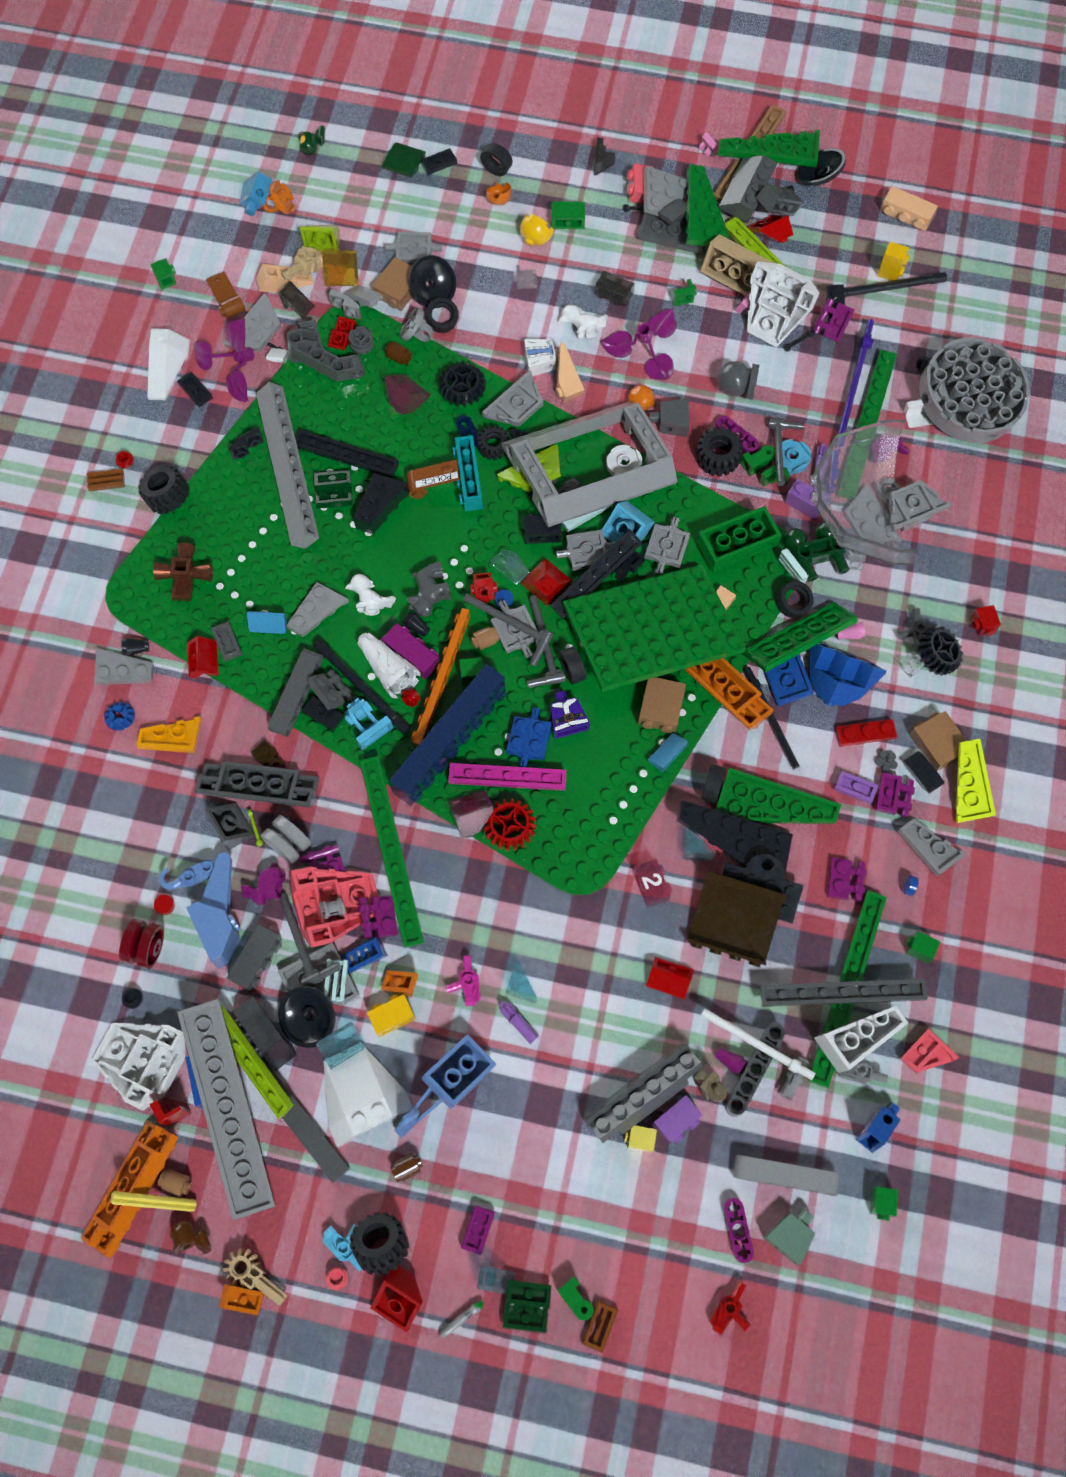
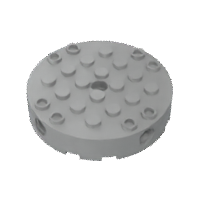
(974, 390)

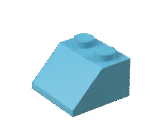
(624, 518)

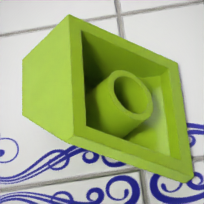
(320, 236)

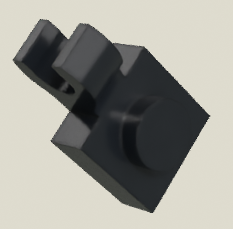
(630, 564)

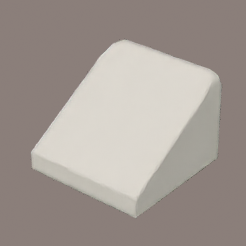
(277, 355)

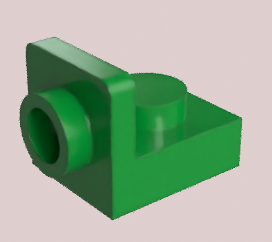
(684, 295)
(770, 476)

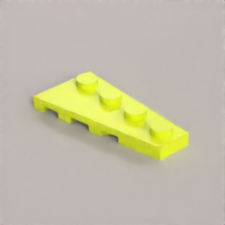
(973, 786)

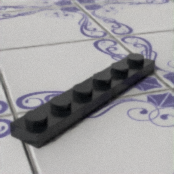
(346, 454)
(598, 570)

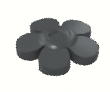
(886, 761)

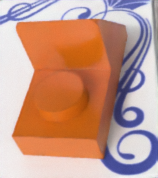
(400, 982)
(241, 1299)

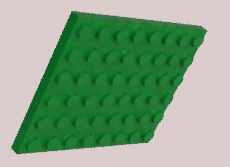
(652, 627)

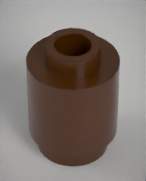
(398, 353)
(406, 1167)

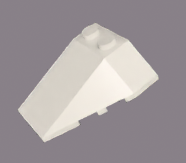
(778, 301)
(140, 1060)
(361, 1097)

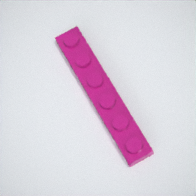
(507, 776)

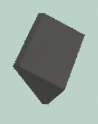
(229, 824)

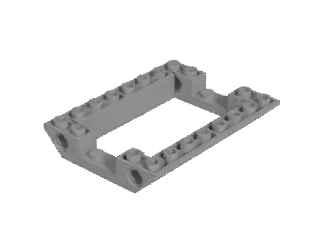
(558, 508)

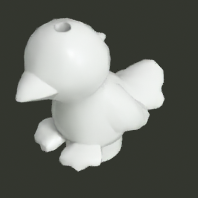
(585, 323)
(370, 601)

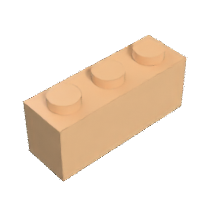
(909, 208)

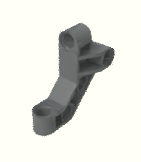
(305, 346)

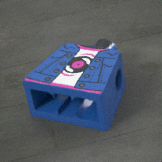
(879, 1127)

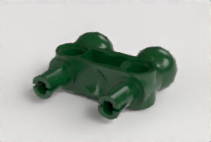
(815, 551)

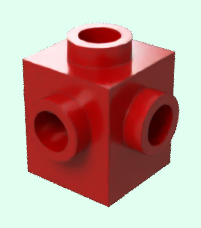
(483, 587)

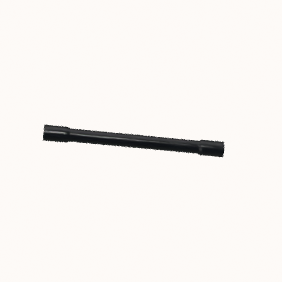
(897, 284)
(397, 721)

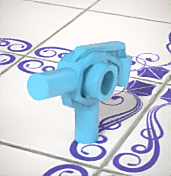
(340, 1246)

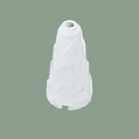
(391, 669)

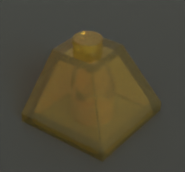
(340, 267)

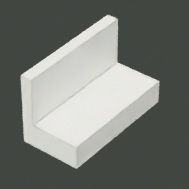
(916, 415)

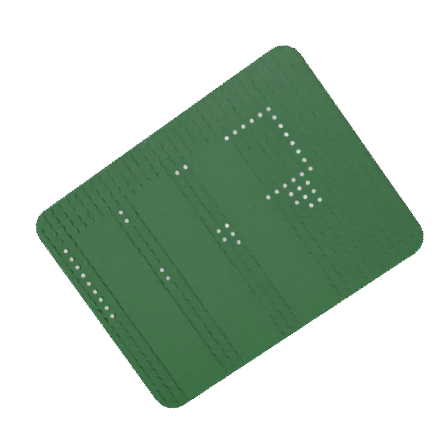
(242, 531)

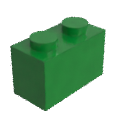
(568, 215)

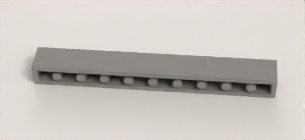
(287, 466)

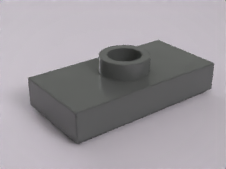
(226, 641)

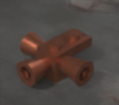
(183, 572)

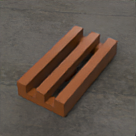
(105, 477)
(593, 1345)

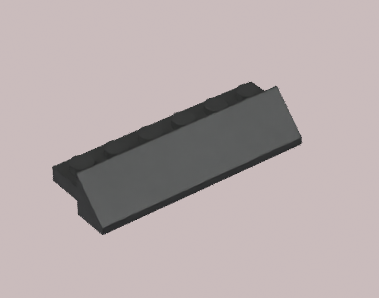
(258, 784)
(643, 1093)

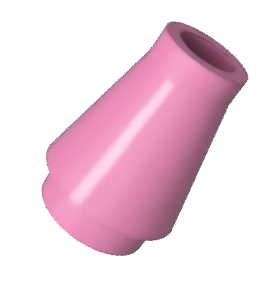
(855, 631)

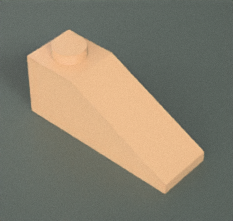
(271, 278)
(568, 382)

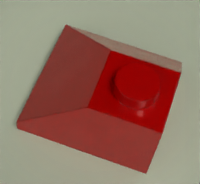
(773, 228)
(546, 582)
(398, 1298)

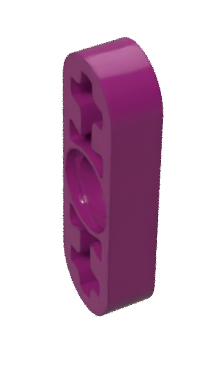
(750, 440)
(735, 1248)

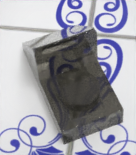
(603, 158)
(294, 298)

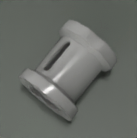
(332, 908)

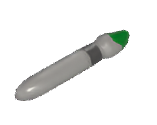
(462, 1318)

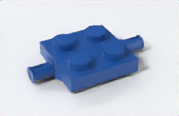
(529, 738)

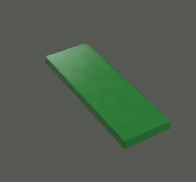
(800, 636)

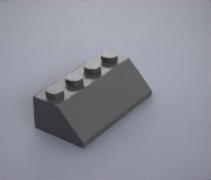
(745, 186)

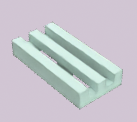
(792, 566)
(335, 981)

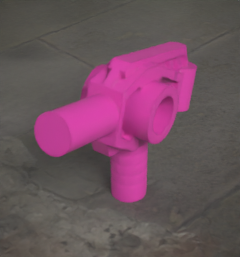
(469, 982)

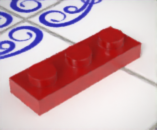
(866, 732)

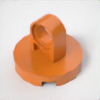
(282, 197)

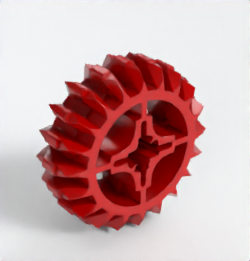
(515, 809)

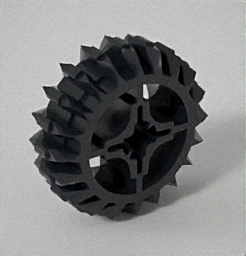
(461, 390)
(939, 650)

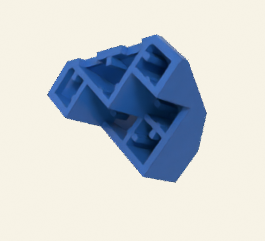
(840, 676)

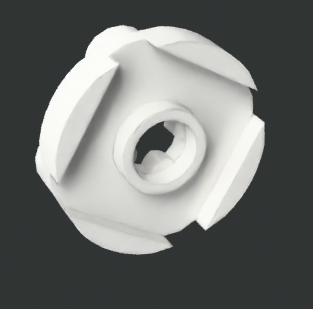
(620, 453)

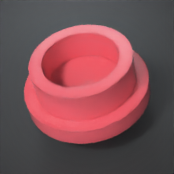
(337, 1278)

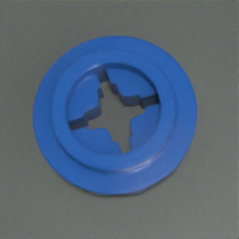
(119, 723)

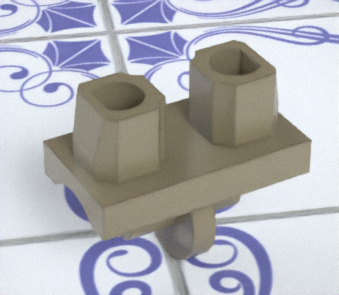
(710, 1086)

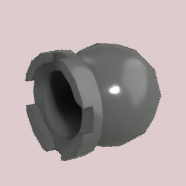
(737, 379)

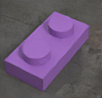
(856, 787)

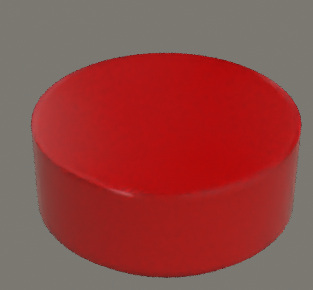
(164, 904)

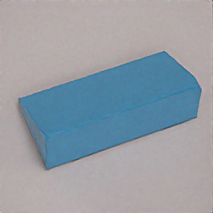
(267, 622)
(668, 752)

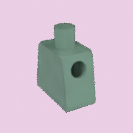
(792, 1236)

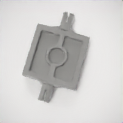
(413, 246)
(667, 545)
(584, 549)
(510, 637)

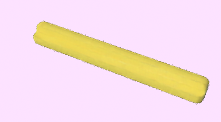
(153, 1201)

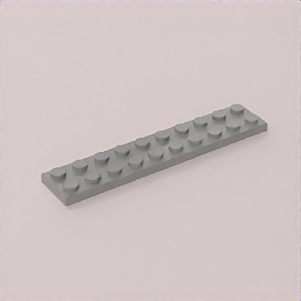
(226, 1109)

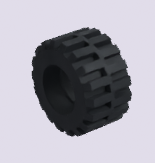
(720, 439)
(163, 489)
(388, 1255)

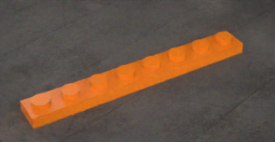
(443, 670)

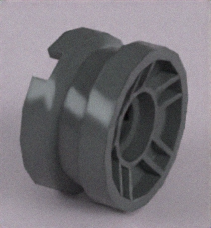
(363, 346)

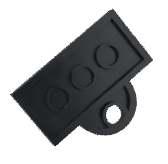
(769, 878)

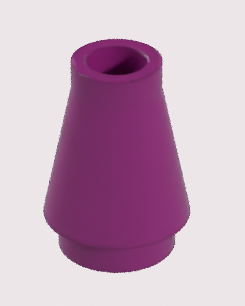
(733, 1062)

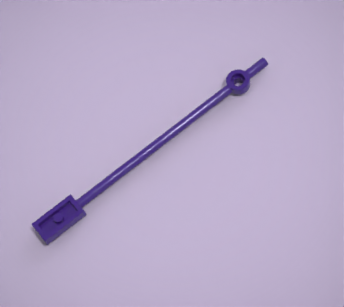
(866, 343)

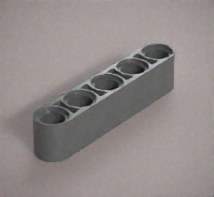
(295, 693)
(750, 1078)

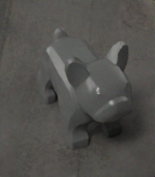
(429, 590)

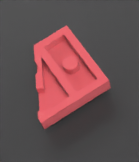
(928, 1053)

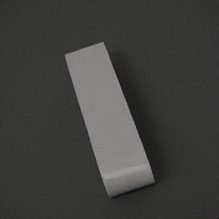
(786, 1175)

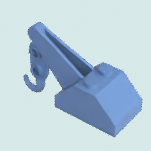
(212, 915)
(450, 1080)

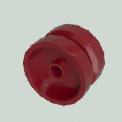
(141, 943)

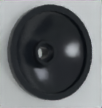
(829, 166)
(438, 274)
(297, 1018)

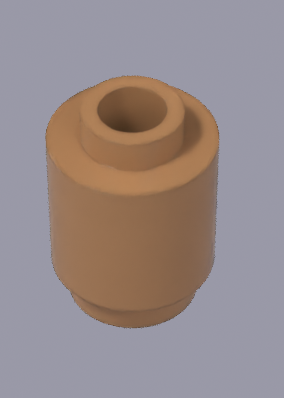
(485, 638)
(174, 1182)

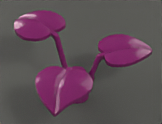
(663, 325)
(235, 335)

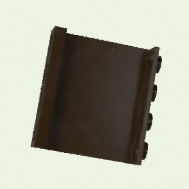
(735, 918)

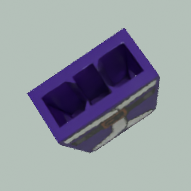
(568, 716)

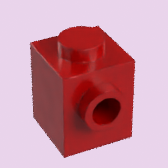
(985, 620)

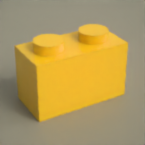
(893, 261)
(390, 1015)

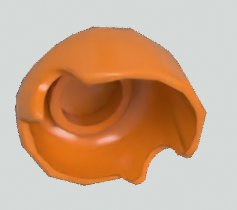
(499, 194)
(643, 395)

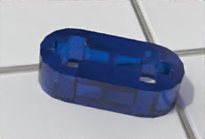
(470, 428)

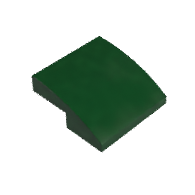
(403, 159)
(333, 489)
(526, 1306)

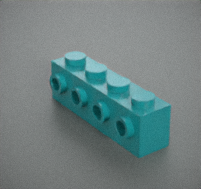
(468, 470)

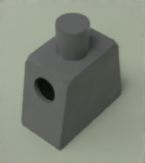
(672, 417)

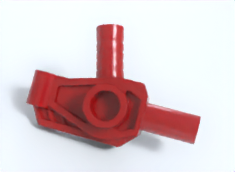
(729, 1309)

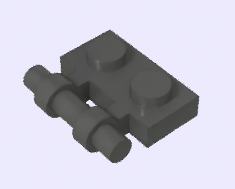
(326, 691)

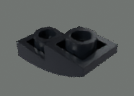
(240, 447)
(924, 772)

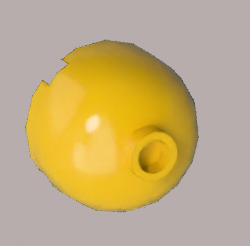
(535, 230)

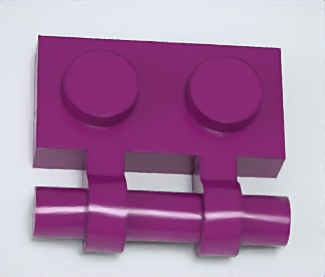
(838, 322)
(888, 795)
(332, 863)
(839, 879)
(384, 917)

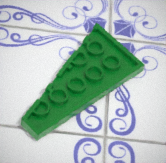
(780, 147)
(702, 209)
(771, 802)

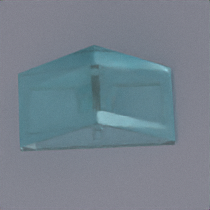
(510, 565)
(695, 848)
(520, 986)
(494, 1279)

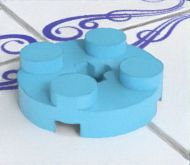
(802, 452)

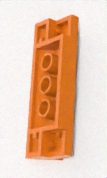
(732, 691)
(134, 1176)

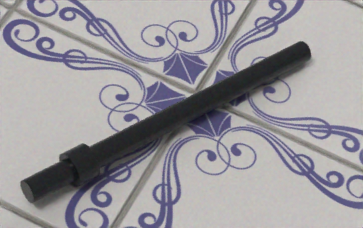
(773, 722)

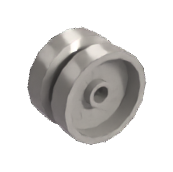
(288, 836)

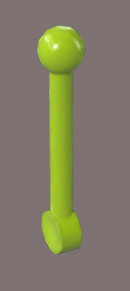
(259, 842)

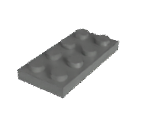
(658, 231)

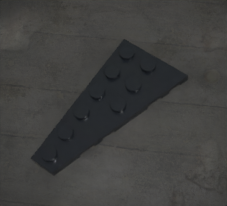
(736, 836)

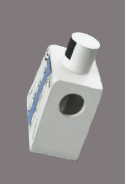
(540, 355)

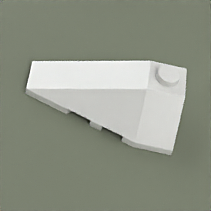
(166, 357)

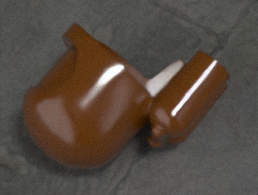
(185, 1237)

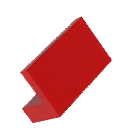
(202, 657)
(670, 977)
(167, 1117)

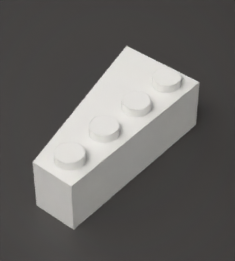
(858, 1039)

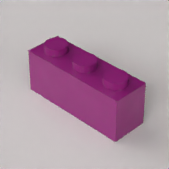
(412, 649)

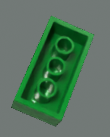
(739, 538)

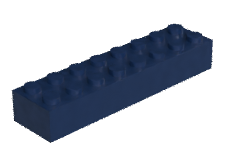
(448, 735)

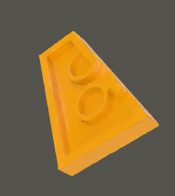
(173, 737)

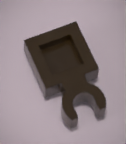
(266, 754)

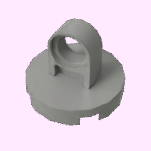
(415, 326)

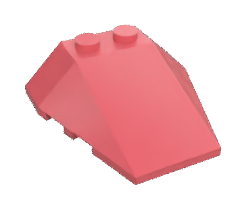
(316, 885)

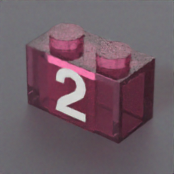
(652, 883)

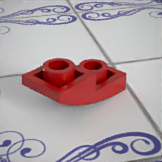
(340, 336)

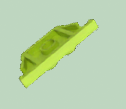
(549, 460)

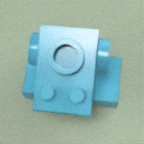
(359, 710)

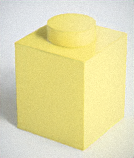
(641, 1138)

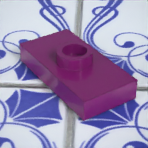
(478, 1230)

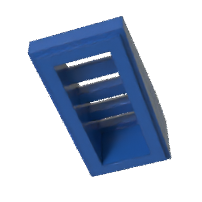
(367, 945)

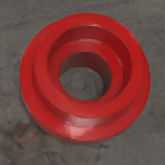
(124, 455)
(410, 697)

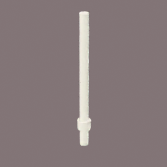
(793, 1064)

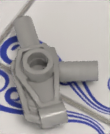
(863, 1073)

